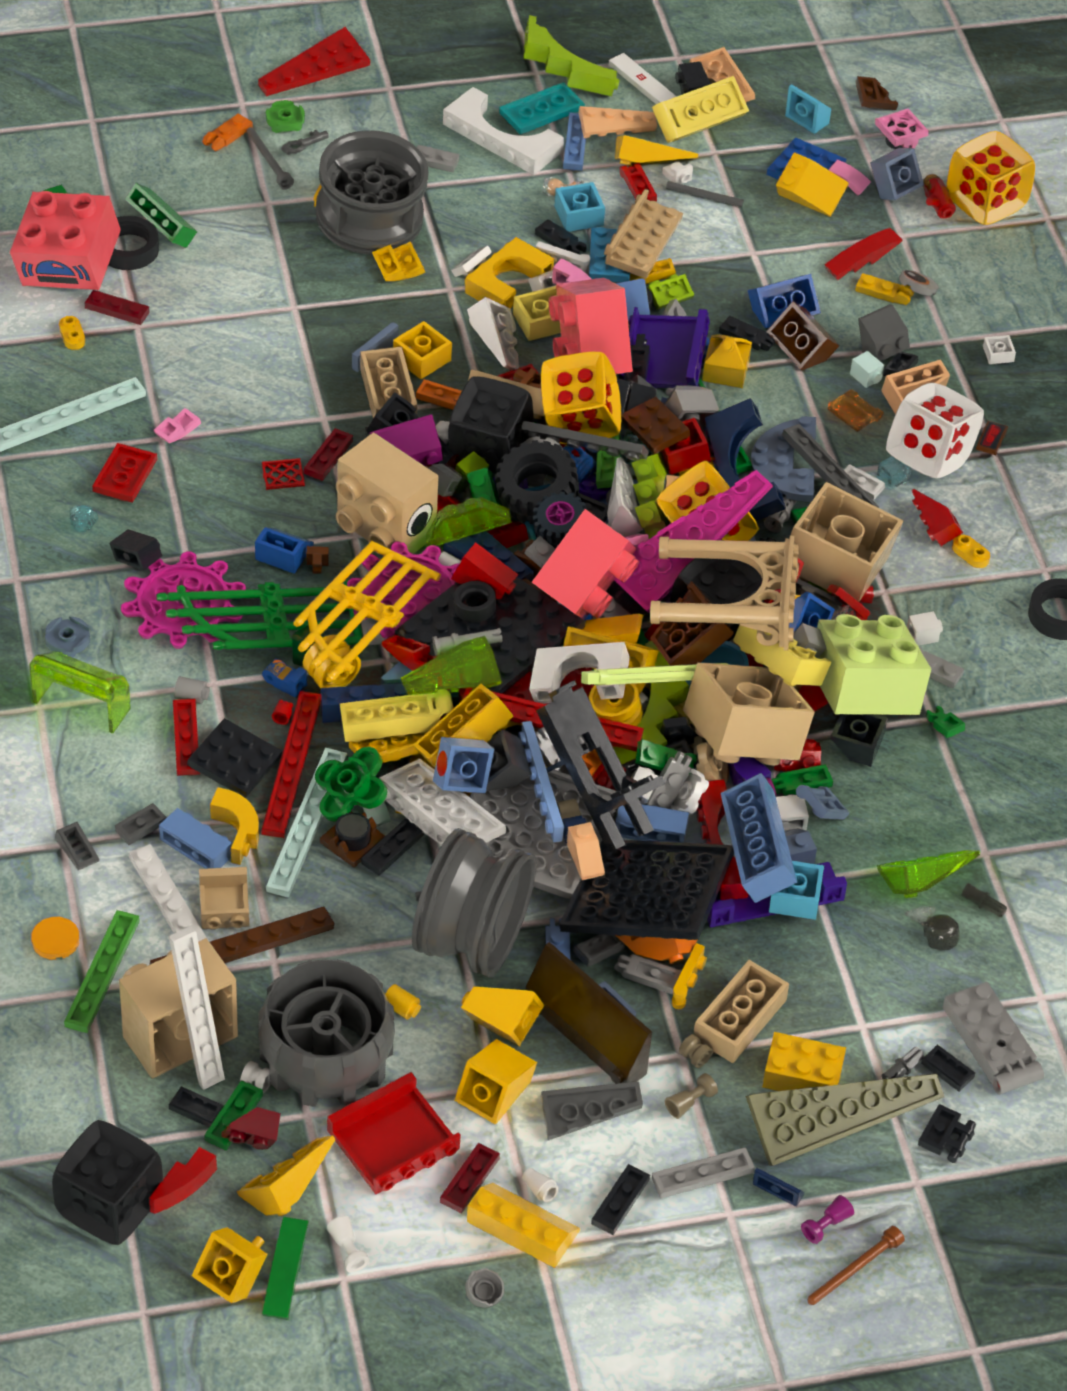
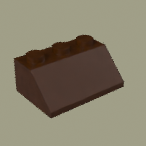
(802, 337)

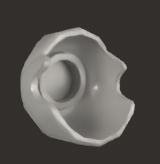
(484, 1288)

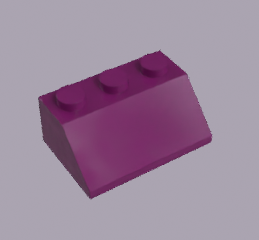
(415, 438)

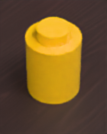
(403, 1002)

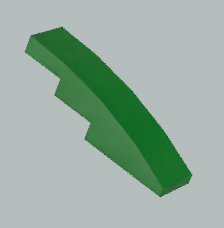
(285, 1268)

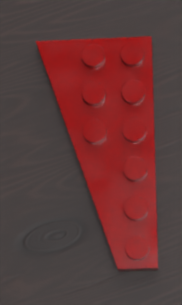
(326, 59)

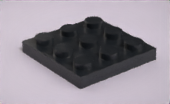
(234, 758)

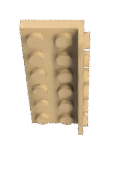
(642, 236)

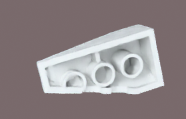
(496, 328)
(623, 501)

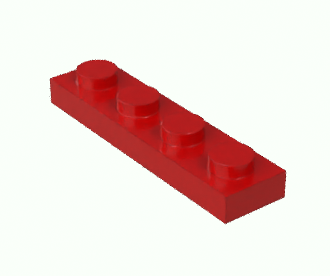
(185, 734)

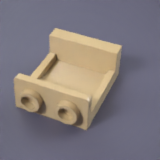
(224, 898)

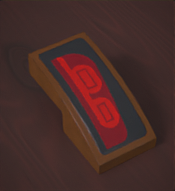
(992, 438)

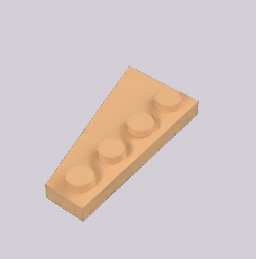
(609, 120)

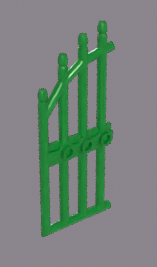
(271, 608)

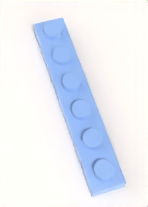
(542, 785)

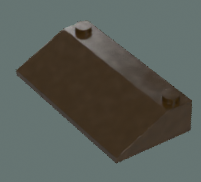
(590, 1017)

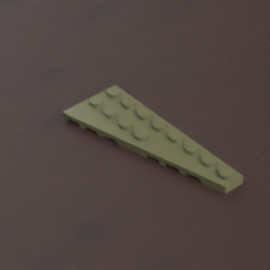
(815, 1116)

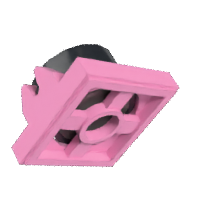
(901, 129)

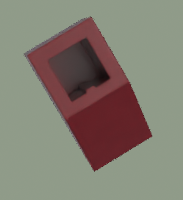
(254, 1128)

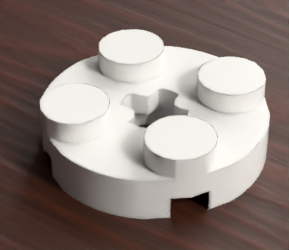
(690, 792)

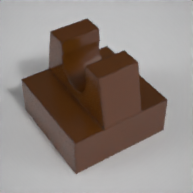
(317, 557)

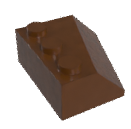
(690, 641)

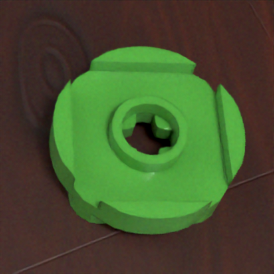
(279, 123)

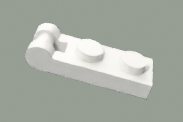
(580, 261)

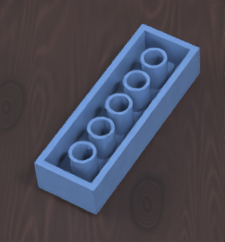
(758, 838)

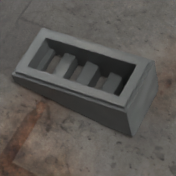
(75, 830)

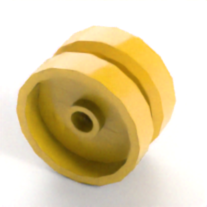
(320, 673)
(623, 710)

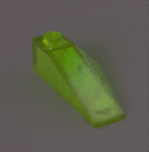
(460, 667)

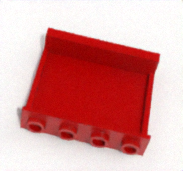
(392, 1134)

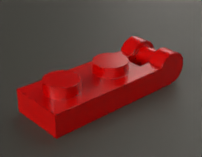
(637, 181)

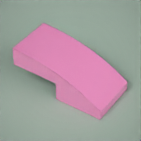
(856, 180)
(178, 427)

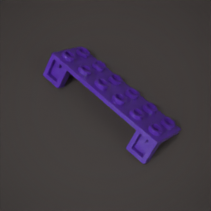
(738, 910)

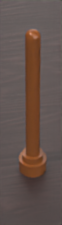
(891, 1238)

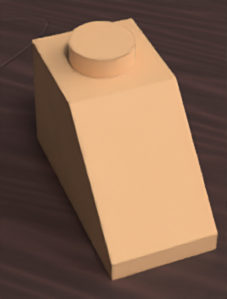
(585, 850)

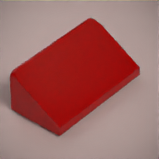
(510, 533)

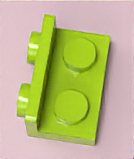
(672, 288)

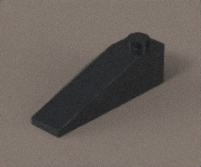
(397, 411)

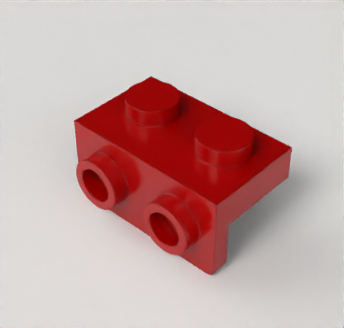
(809, 758)

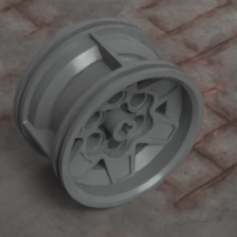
(371, 191)

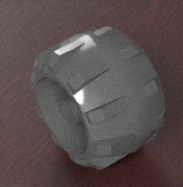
(306, 1016)

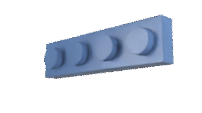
(574, 144)

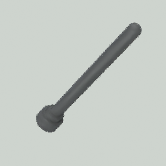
(284, 178)

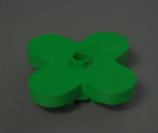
(351, 783)

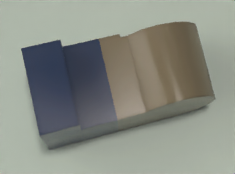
(570, 815)

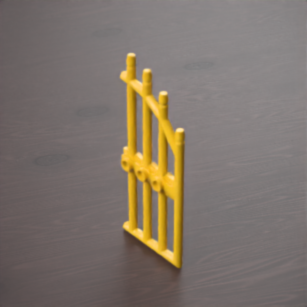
(367, 607)

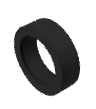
(141, 257)
(1039, 618)

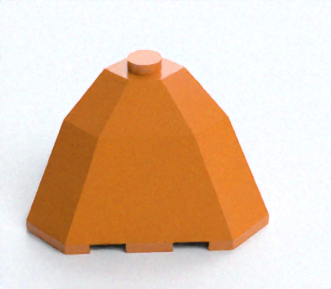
(659, 948)

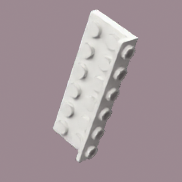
(434, 809)

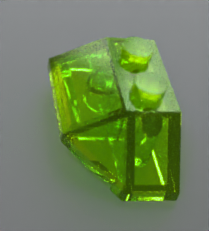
(465, 520)

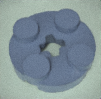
(69, 646)

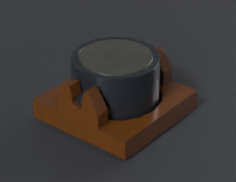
(351, 837)

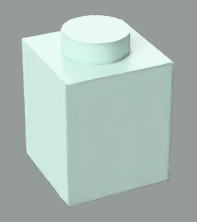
(866, 369)

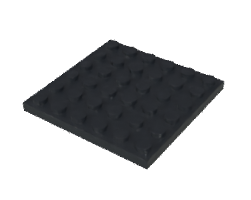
(525, 619)
(650, 890)

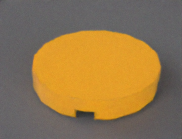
(55, 938)

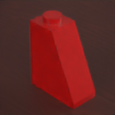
(484, 567)

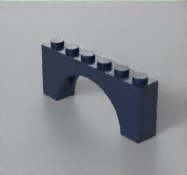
(727, 432)

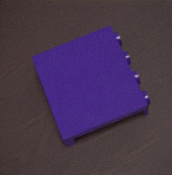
(675, 346)

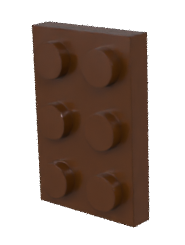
(655, 425)

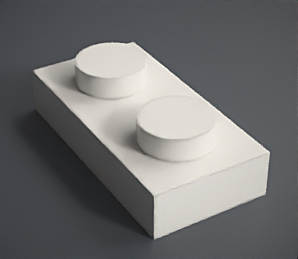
(474, 259)
(868, 483)

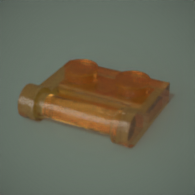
(854, 410)

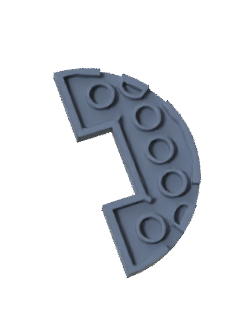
(775, 460)

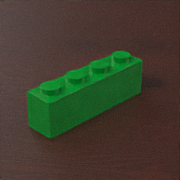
(161, 215)

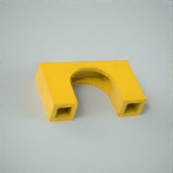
(514, 256)

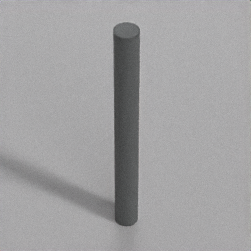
(705, 194)

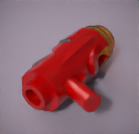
(938, 196)

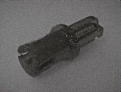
(983, 900)

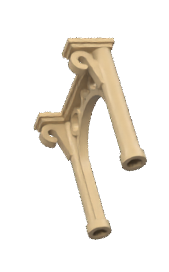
(775, 563)

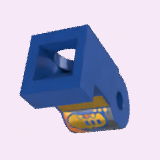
(285, 677)

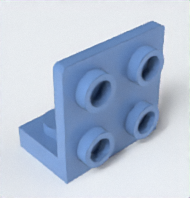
(636, 296)

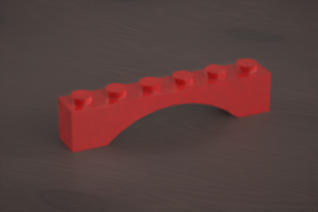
(710, 813)

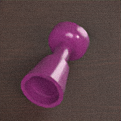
(836, 1212)

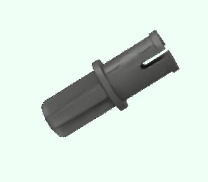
(904, 1065)

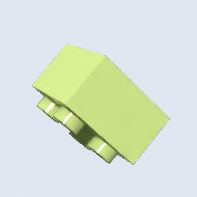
(873, 666)

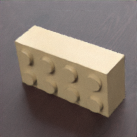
(383, 374)
(741, 1011)

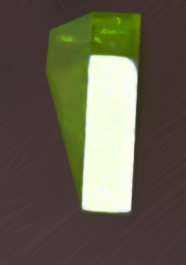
(925, 872)

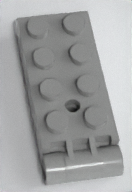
(993, 1038)

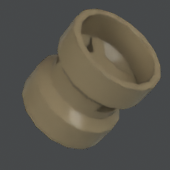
(695, 1050)

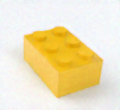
(802, 1063)

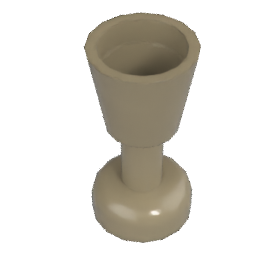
(681, 1102)

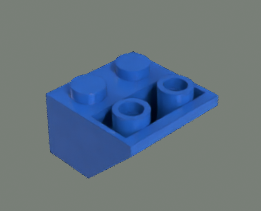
(281, 549)

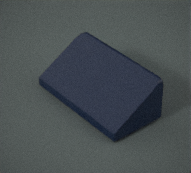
(777, 1187)

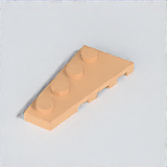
(720, 66)

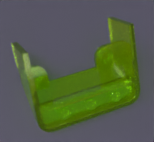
(83, 678)

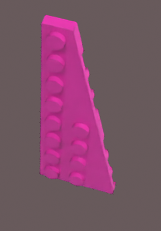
(710, 521)

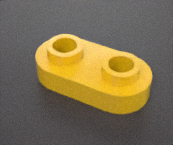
(72, 332)
(971, 551)

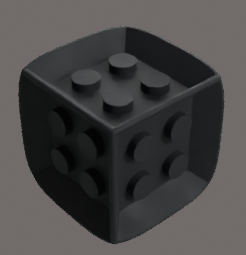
(489, 419)
(720, 581)
(106, 1182)

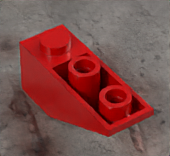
(940, 520)

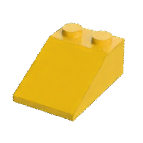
(811, 185)

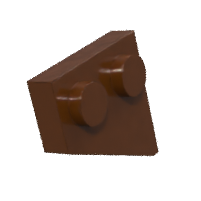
(873, 94)

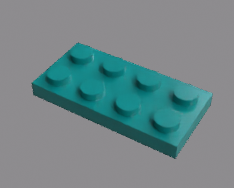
(541, 108)

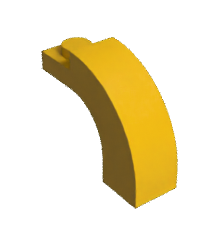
(237, 811)

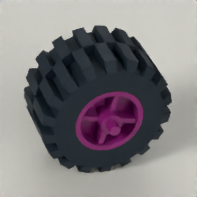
(556, 516)

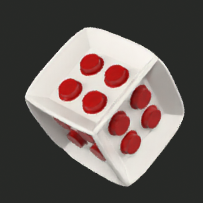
(934, 430)

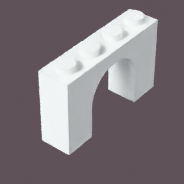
(556, 662)

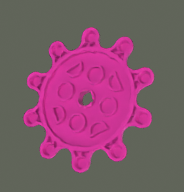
(166, 579)
(423, 597)

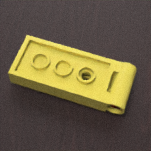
(707, 107)
(394, 715)

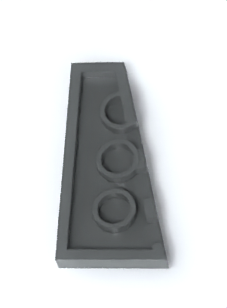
(585, 1106)

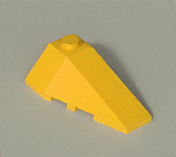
(636, 150)
(639, 655)
(288, 1181)

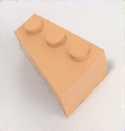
(902, 383)

